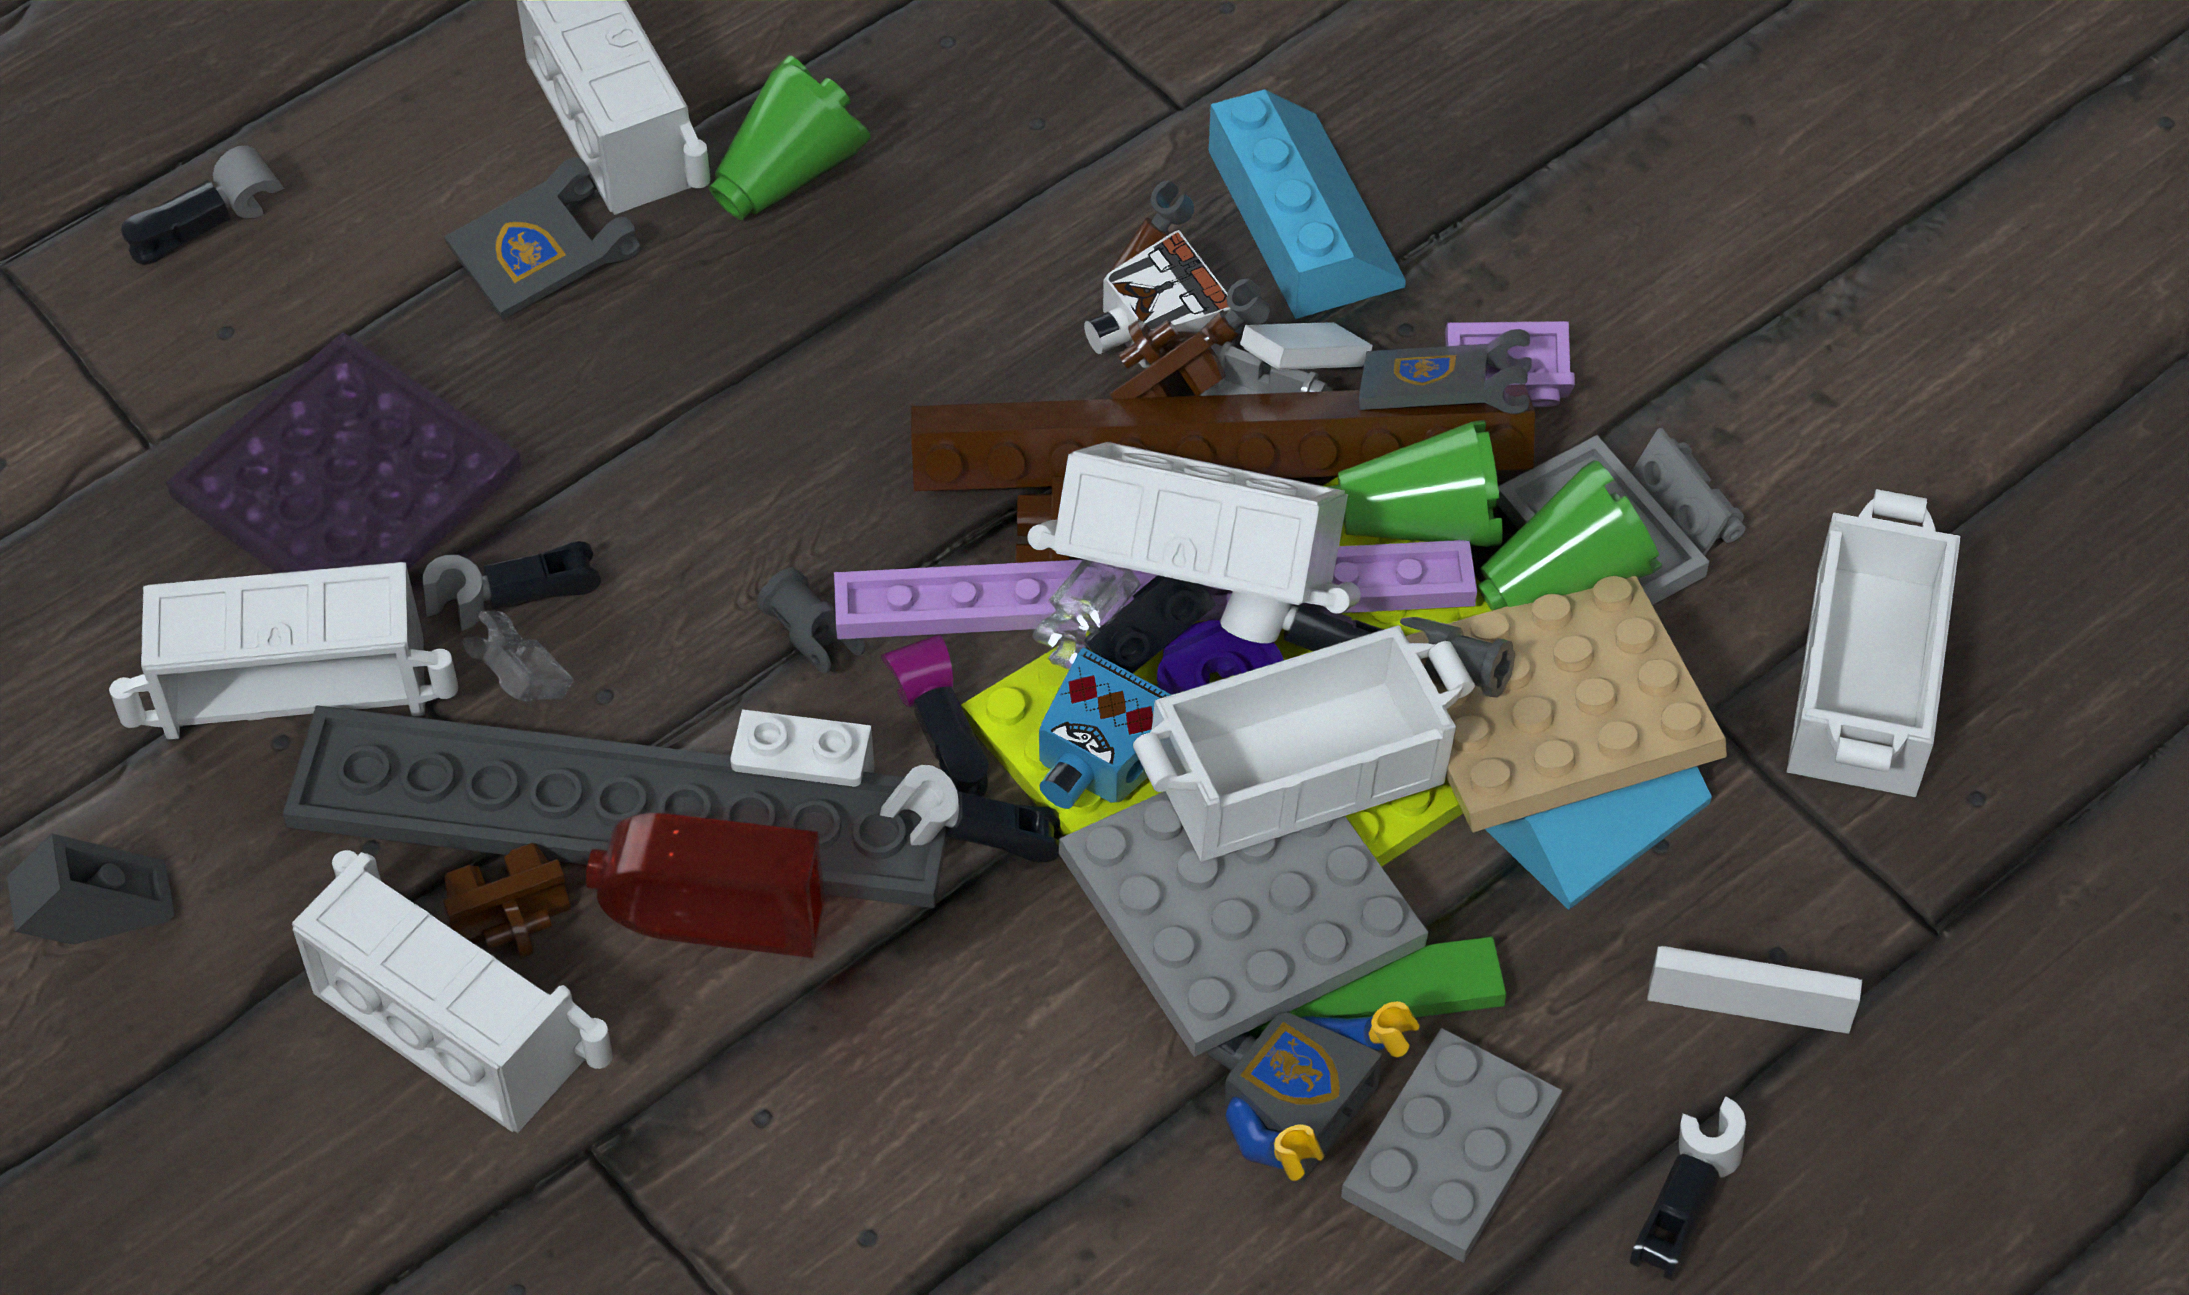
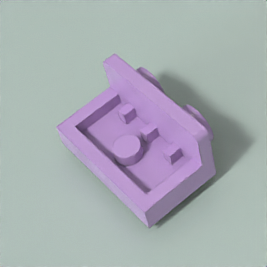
(1548, 348)

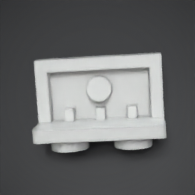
(802, 748)

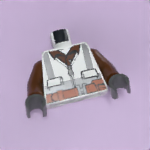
(1167, 280)

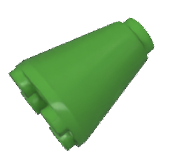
(786, 140)

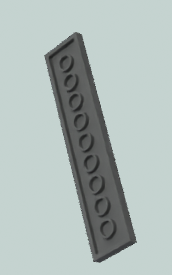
(568, 793)

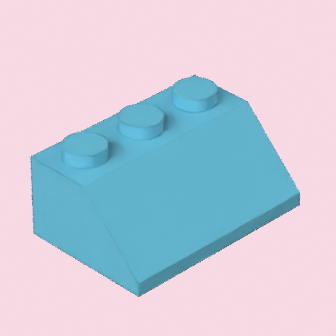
(1595, 838)

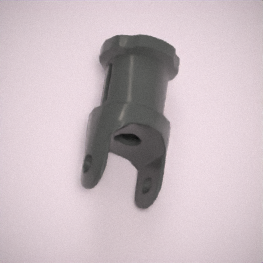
(805, 616)
(1486, 662)

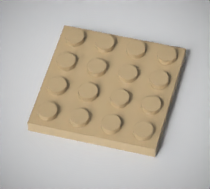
(1587, 707)

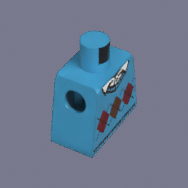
(1093, 730)

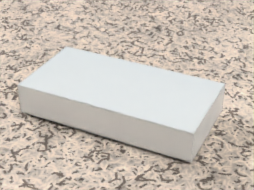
(1305, 345)

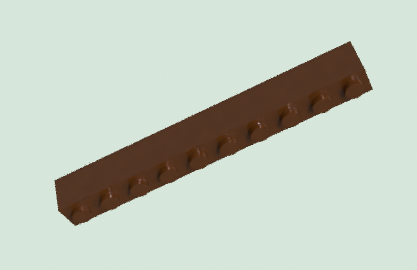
(1250, 432)

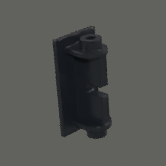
(1149, 622)

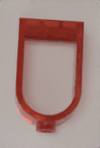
(712, 882)

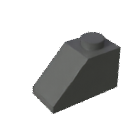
(87, 891)

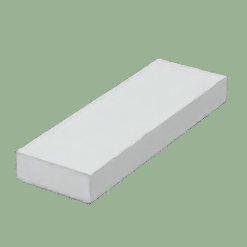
(1754, 989)

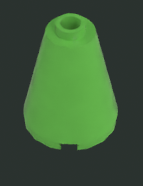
(1427, 491)
(1571, 544)

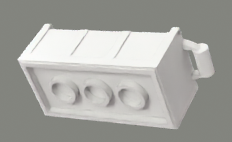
(613, 99)
(1201, 524)
(281, 648)
(1875, 648)
(1304, 739)
(442, 997)

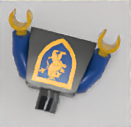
(1305, 1082)

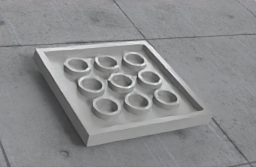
(1245, 930)

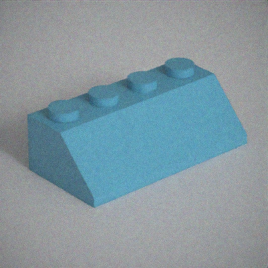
(1299, 203)

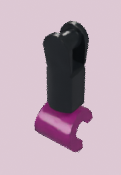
(927, 684)

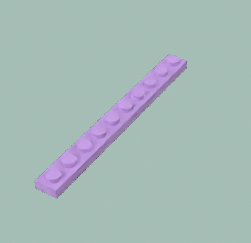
(1019, 593)

